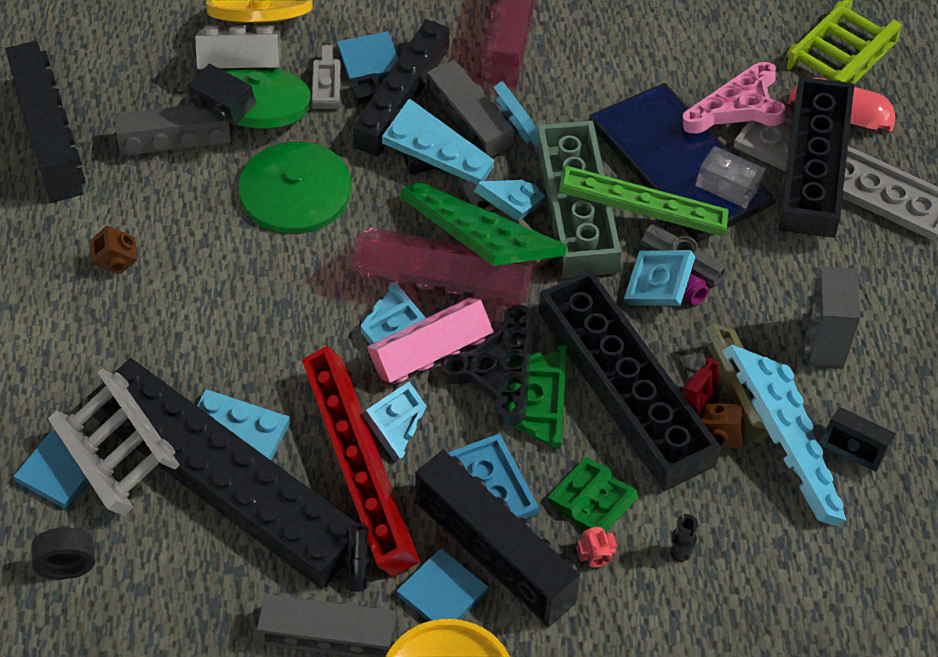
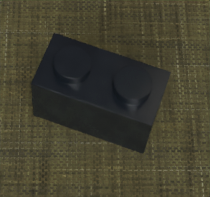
(221, 94)
(857, 439)

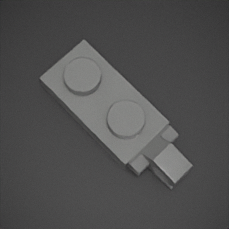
(326, 80)

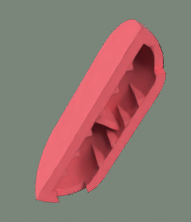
(868, 109)

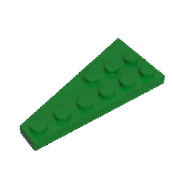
(483, 232)

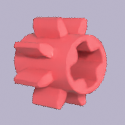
(596, 547)

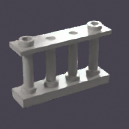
(85, 448)

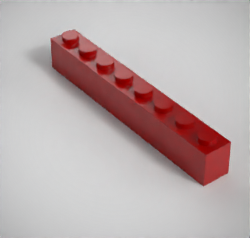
(360, 462)

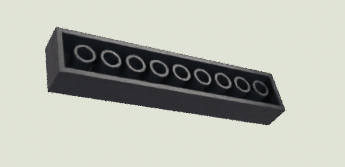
(237, 478)

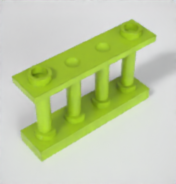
(855, 66)

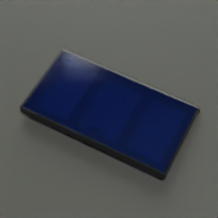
(652, 143)

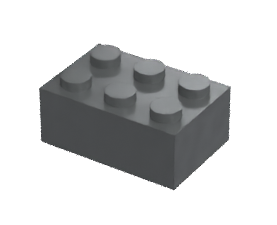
(831, 317)

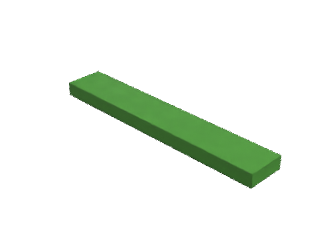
(643, 200)

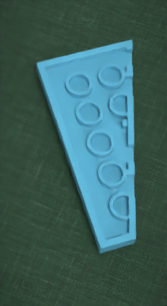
(786, 422)

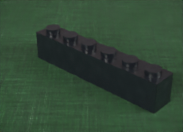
(402, 83)

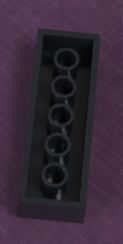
(46, 121)
(817, 157)
(497, 537)

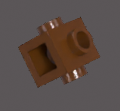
(113, 250)
(725, 423)

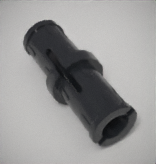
(684, 538)
(357, 557)

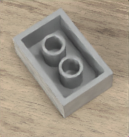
(239, 46)

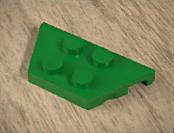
(545, 397)

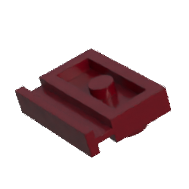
(703, 387)

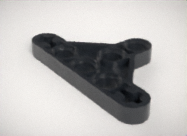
(499, 353)

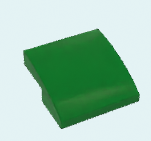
(592, 496)

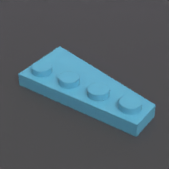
(430, 140)

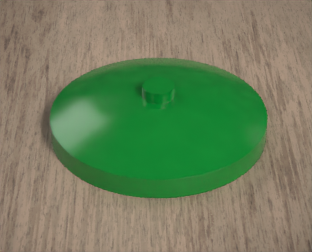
(279, 96)
(295, 187)

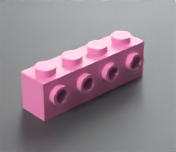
(430, 340)

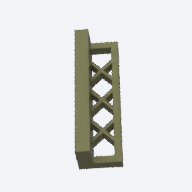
(740, 394)

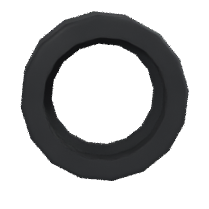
(49, 551)

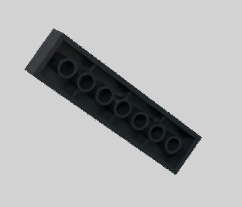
(629, 380)

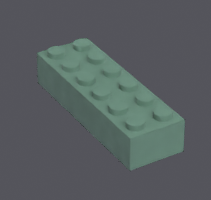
(577, 222)

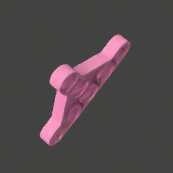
(738, 101)

